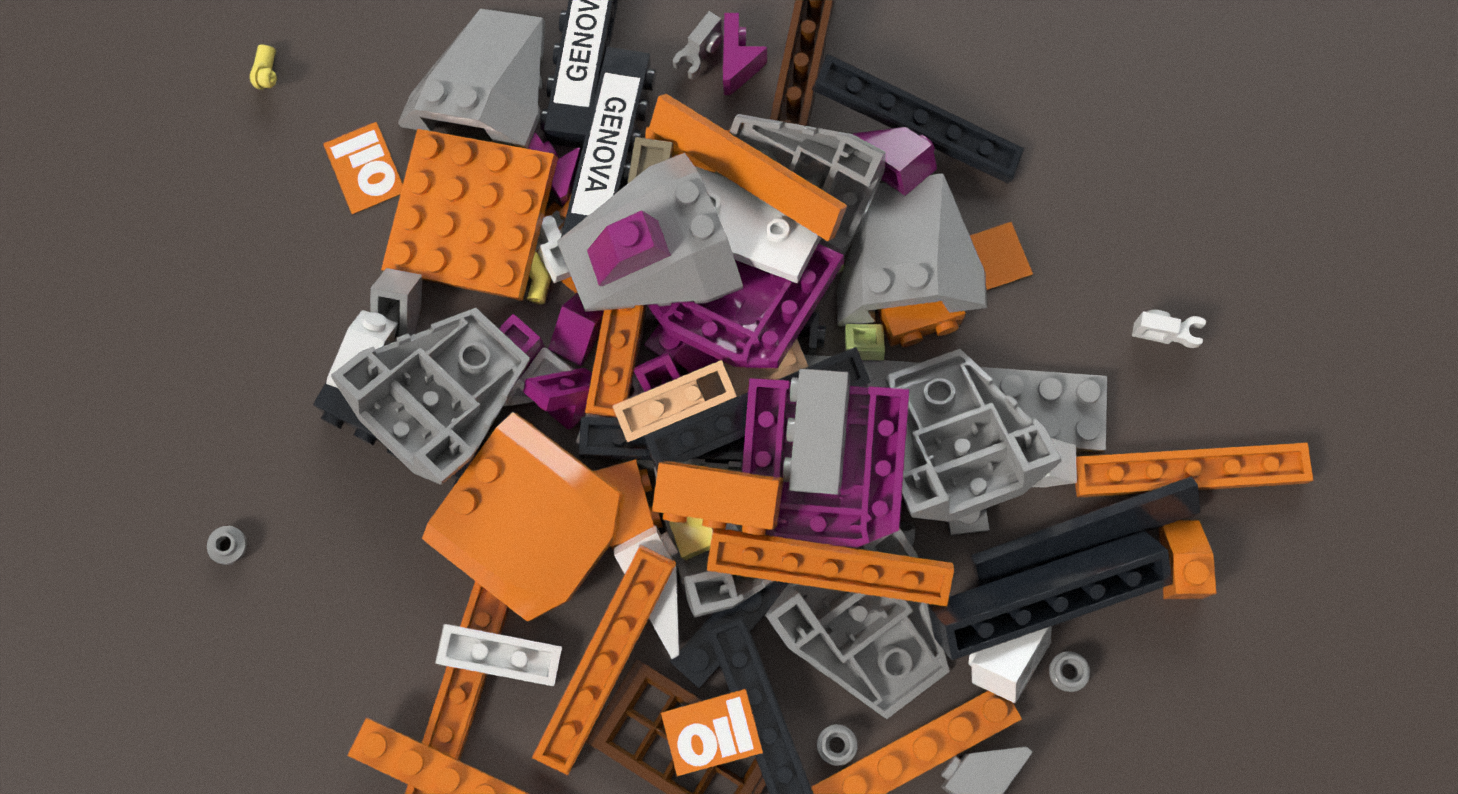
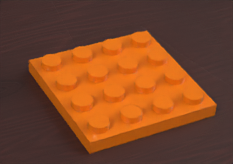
(470, 213)

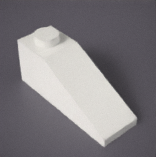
(665, 614)

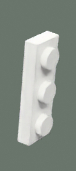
(498, 655)

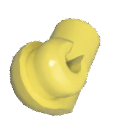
(261, 73)
(540, 281)

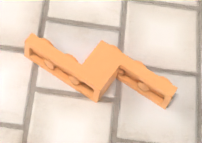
(696, 393)

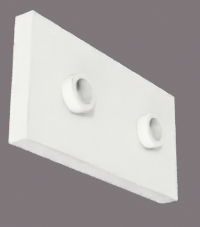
(758, 231)

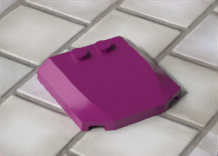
(756, 322)
(871, 465)

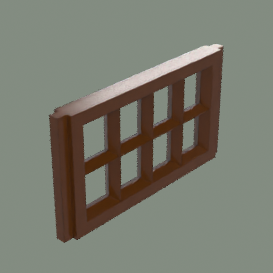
(622, 706)

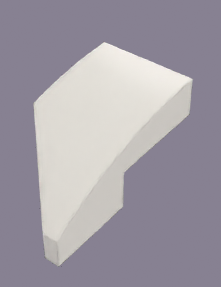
(543, 364)

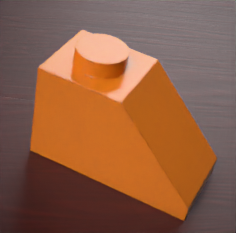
(1189, 560)

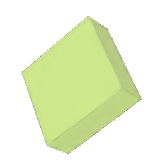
(867, 339)

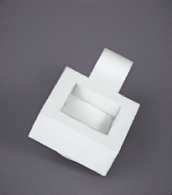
(550, 251)
(1160, 327)

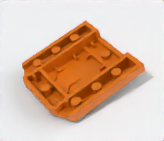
(526, 519)

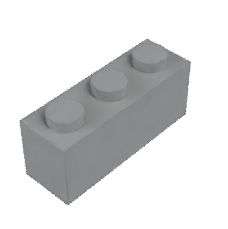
(817, 431)

